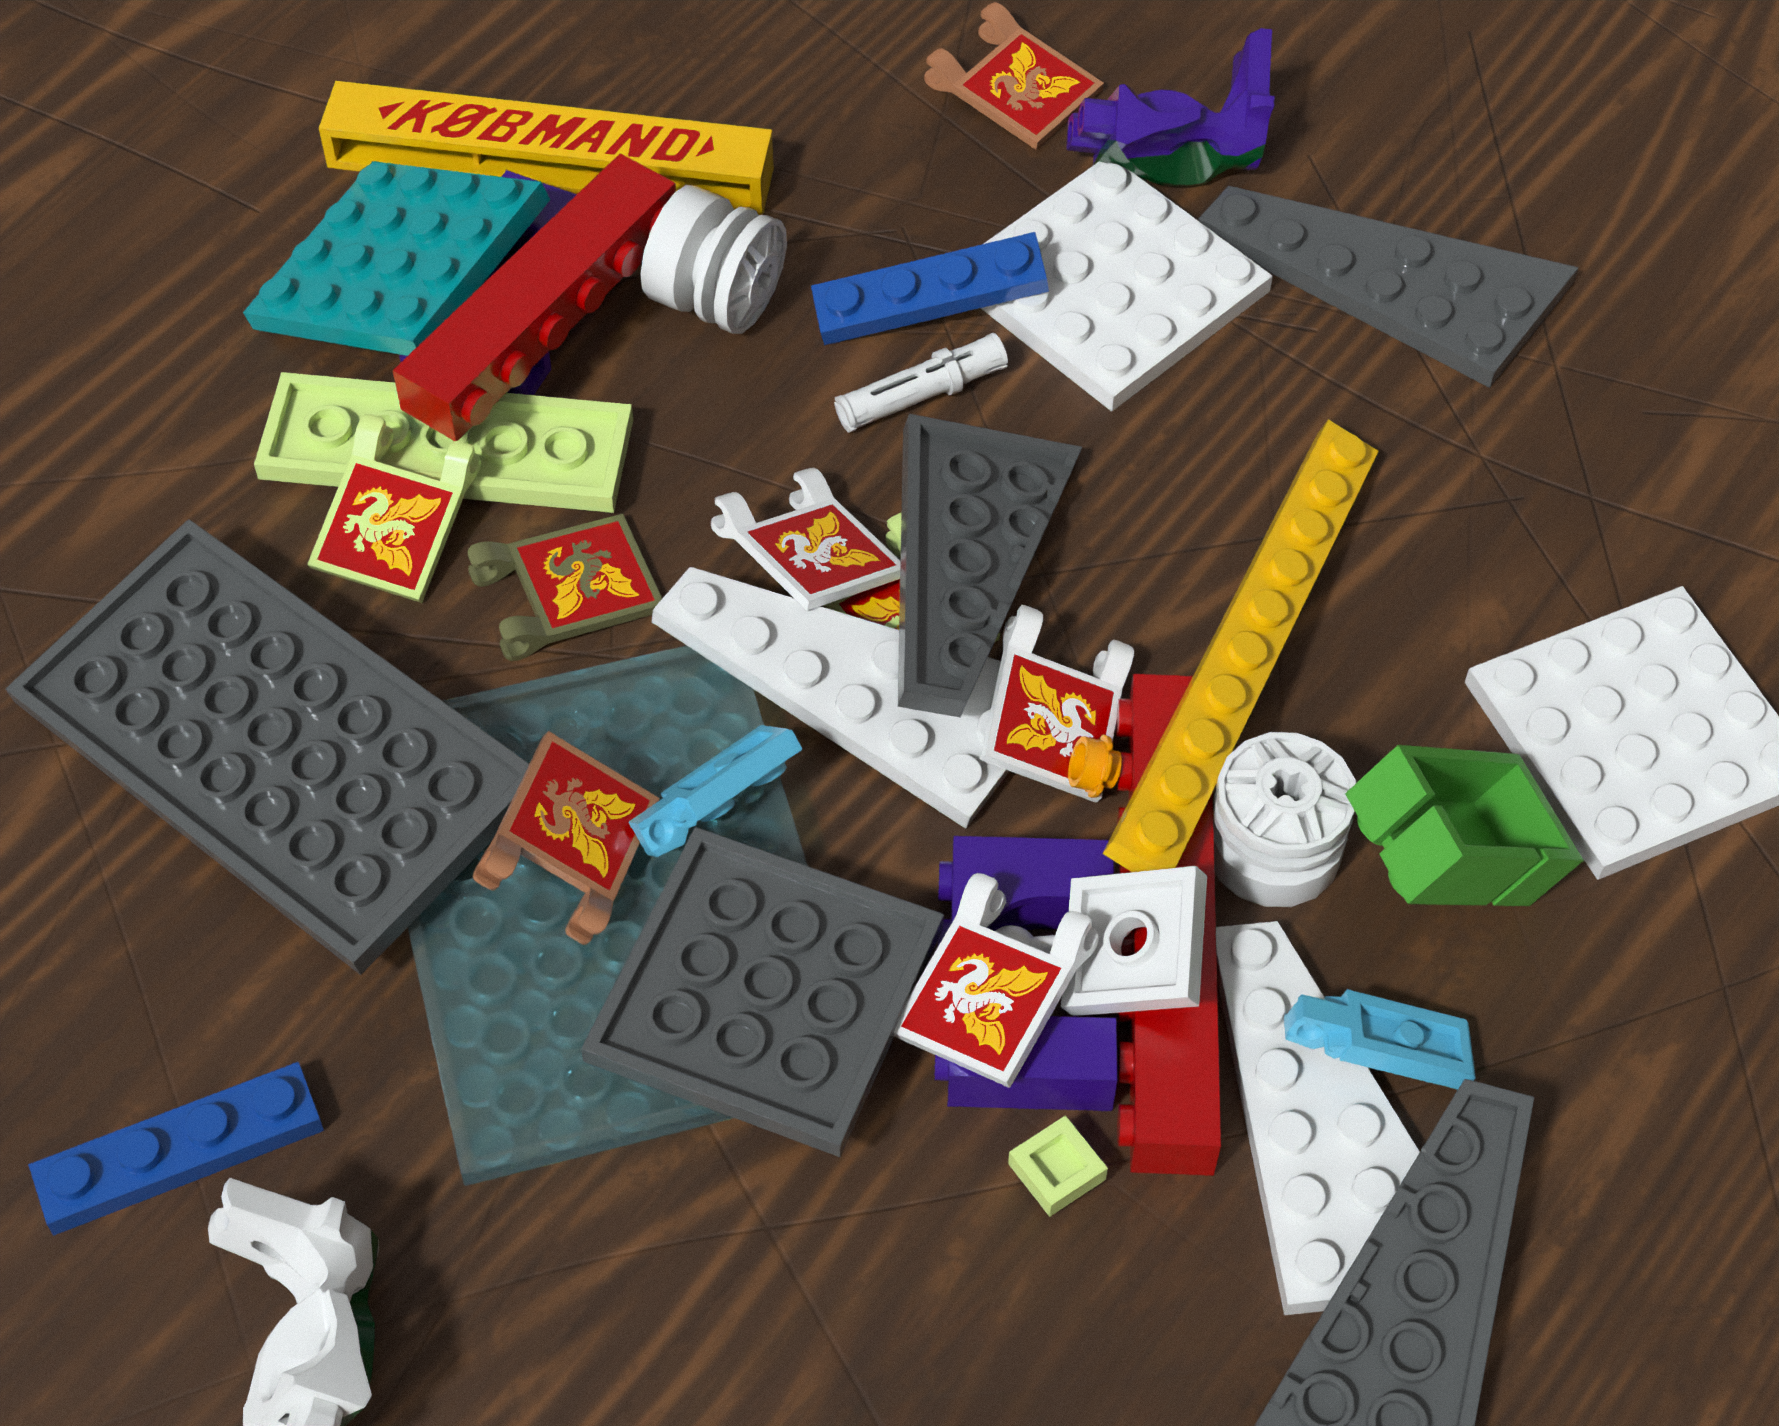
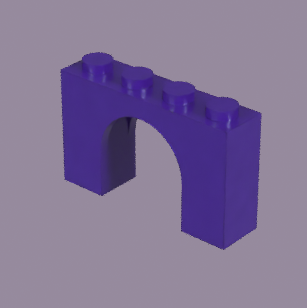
(1074, 1056)

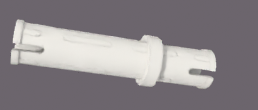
(941, 374)

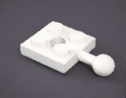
(1164, 969)

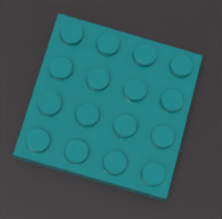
(396, 256)

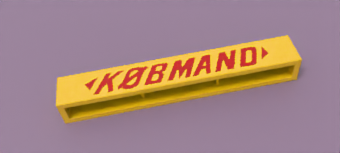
(539, 141)

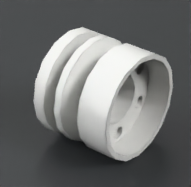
(713, 259)
(1281, 819)

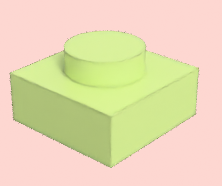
(1057, 1165)

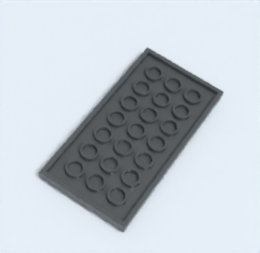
(275, 743)

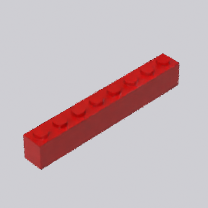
(1175, 1050)

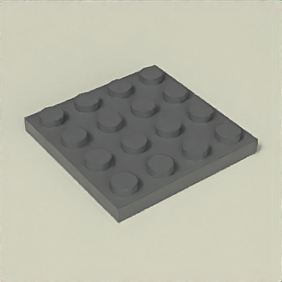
(764, 990)

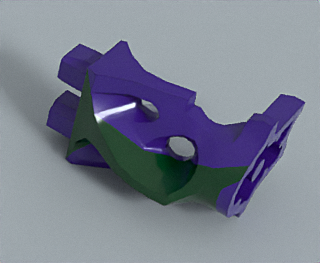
(1176, 137)

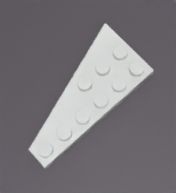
(841, 682)
(1315, 1125)

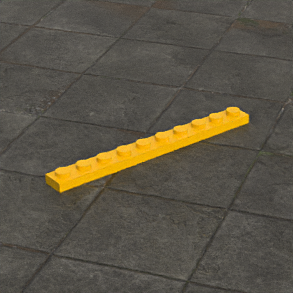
(1241, 655)

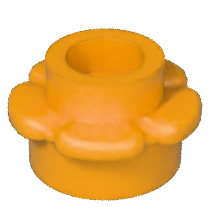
(1094, 765)

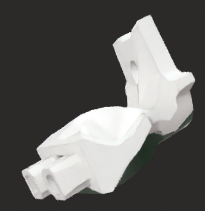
(322, 1351)

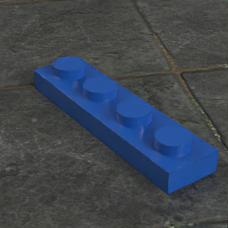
(930, 288)
(174, 1148)

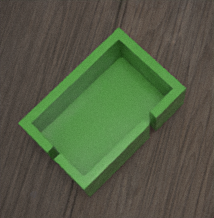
(1462, 827)

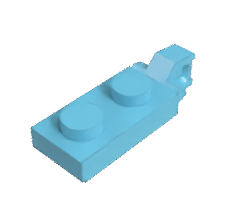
(711, 787)
(1385, 1036)

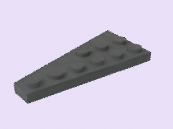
(1425, 289)
(967, 537)
(1421, 1298)

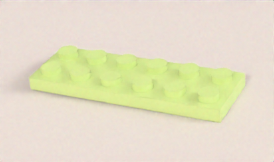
(528, 444)

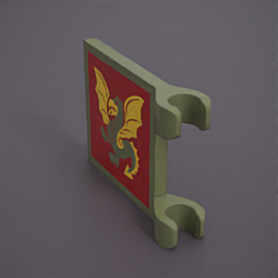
(573, 581)

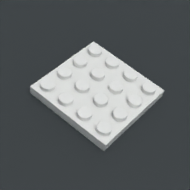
(1126, 283)
(1636, 730)

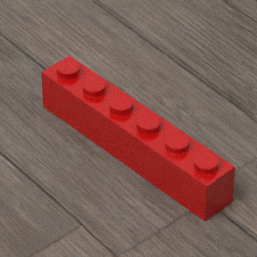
(532, 300)

